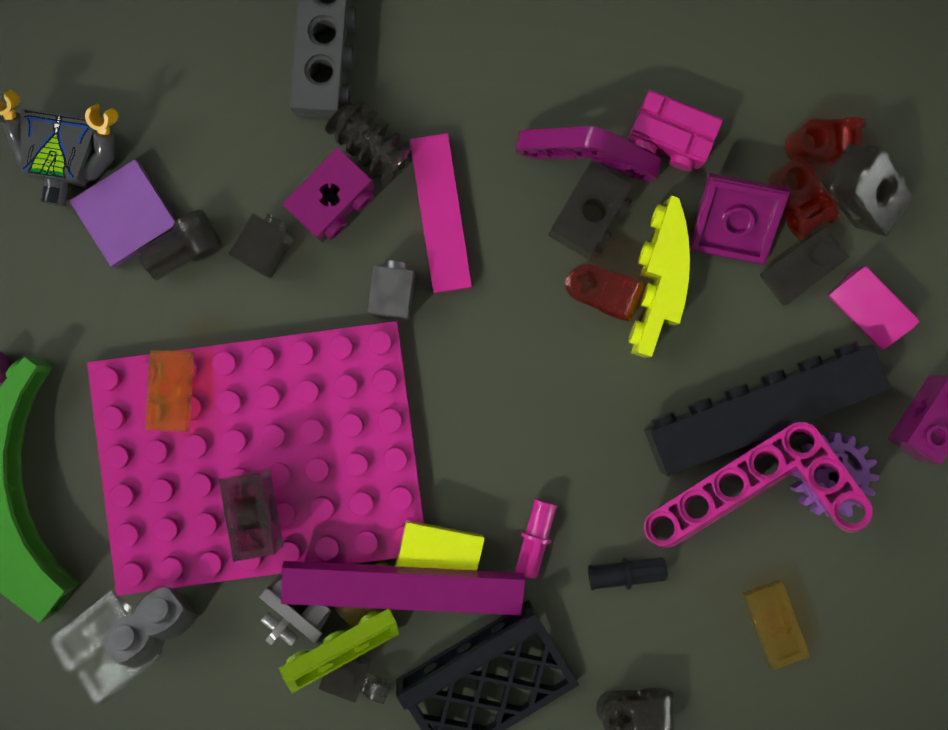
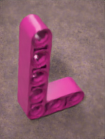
(755, 483)

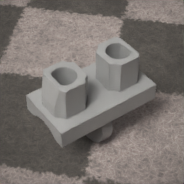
(308, 622)

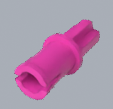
(535, 538)

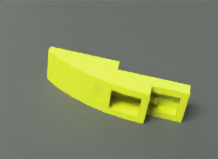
(668, 264)

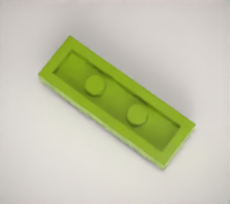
(339, 649)

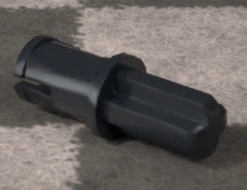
(627, 573)

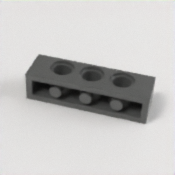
(313, 18)

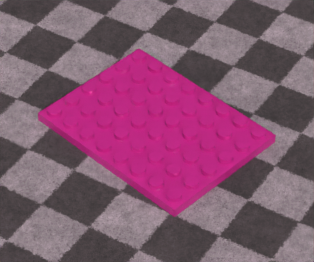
(309, 406)

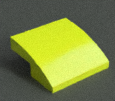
(439, 547)

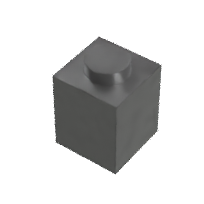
(391, 290)

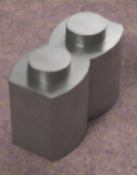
(141, 635)

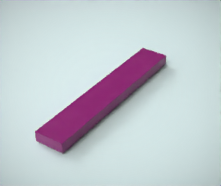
(402, 588)

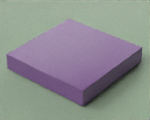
(123, 213)

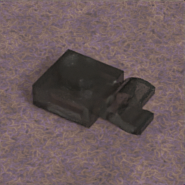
(352, 679)

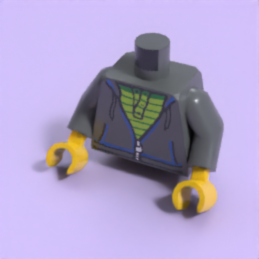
(59, 147)

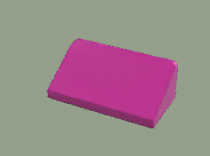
(873, 307)

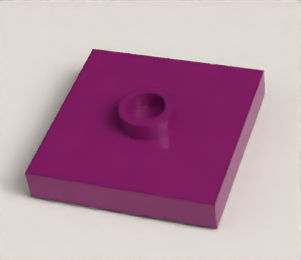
(737, 218)

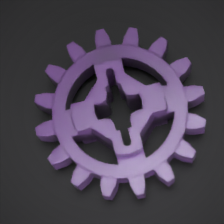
(860, 473)

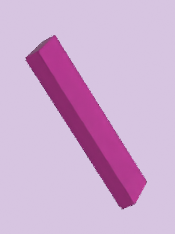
(440, 213)

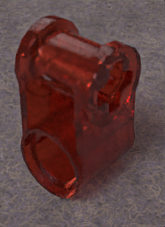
(829, 139)
(805, 200)
(611, 291)

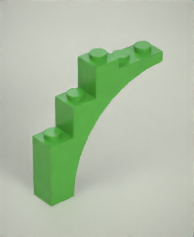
(27, 567)

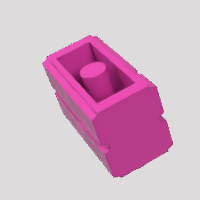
(674, 131)

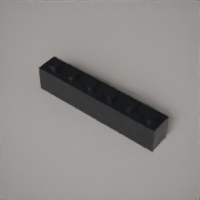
(767, 408)

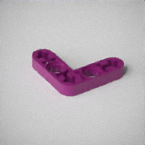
(592, 144)

